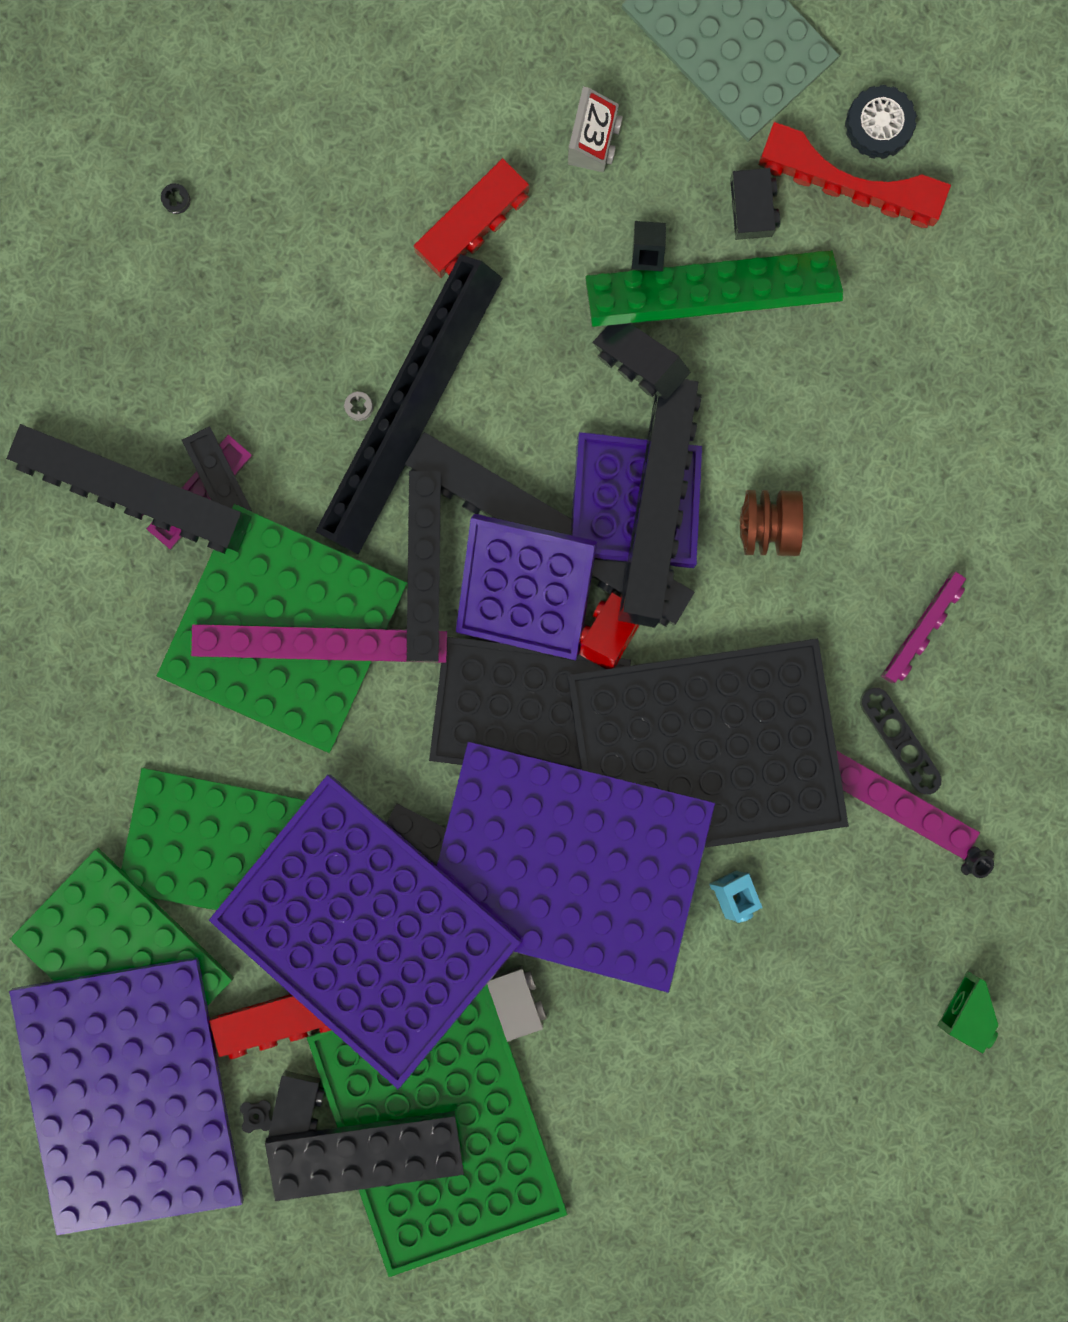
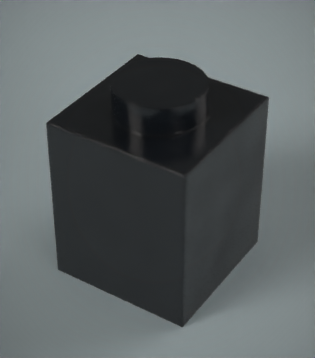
(648, 246)

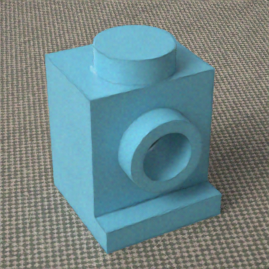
(747, 898)

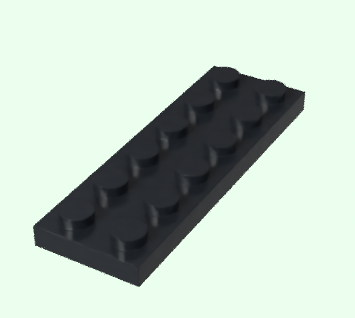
(364, 1156)

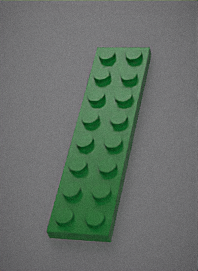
(713, 288)

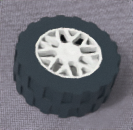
(880, 121)

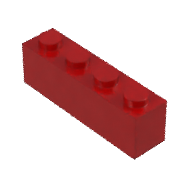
(472, 218)
(263, 1026)

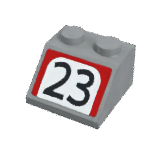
(593, 131)

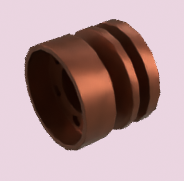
(772, 523)

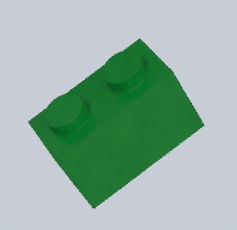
(971, 1014)

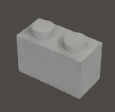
(515, 1003)

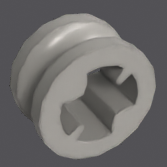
(349, 407)

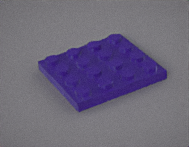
(607, 496)
(525, 586)

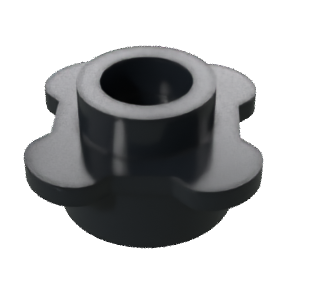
(978, 862)
(262, 1109)

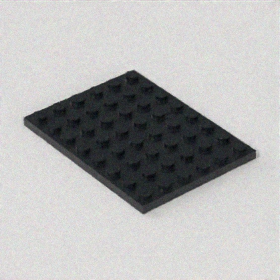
(723, 730)

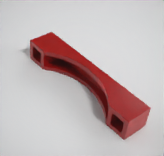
(915, 198)

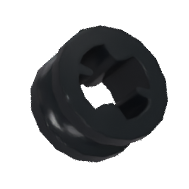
(170, 189)

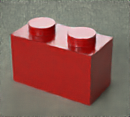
(607, 637)

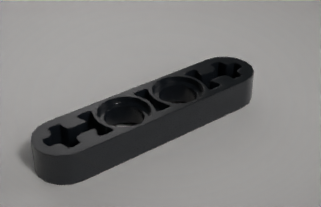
(898, 742)

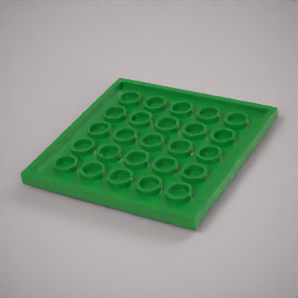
(282, 582)

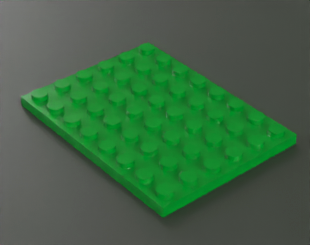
(505, 1161)

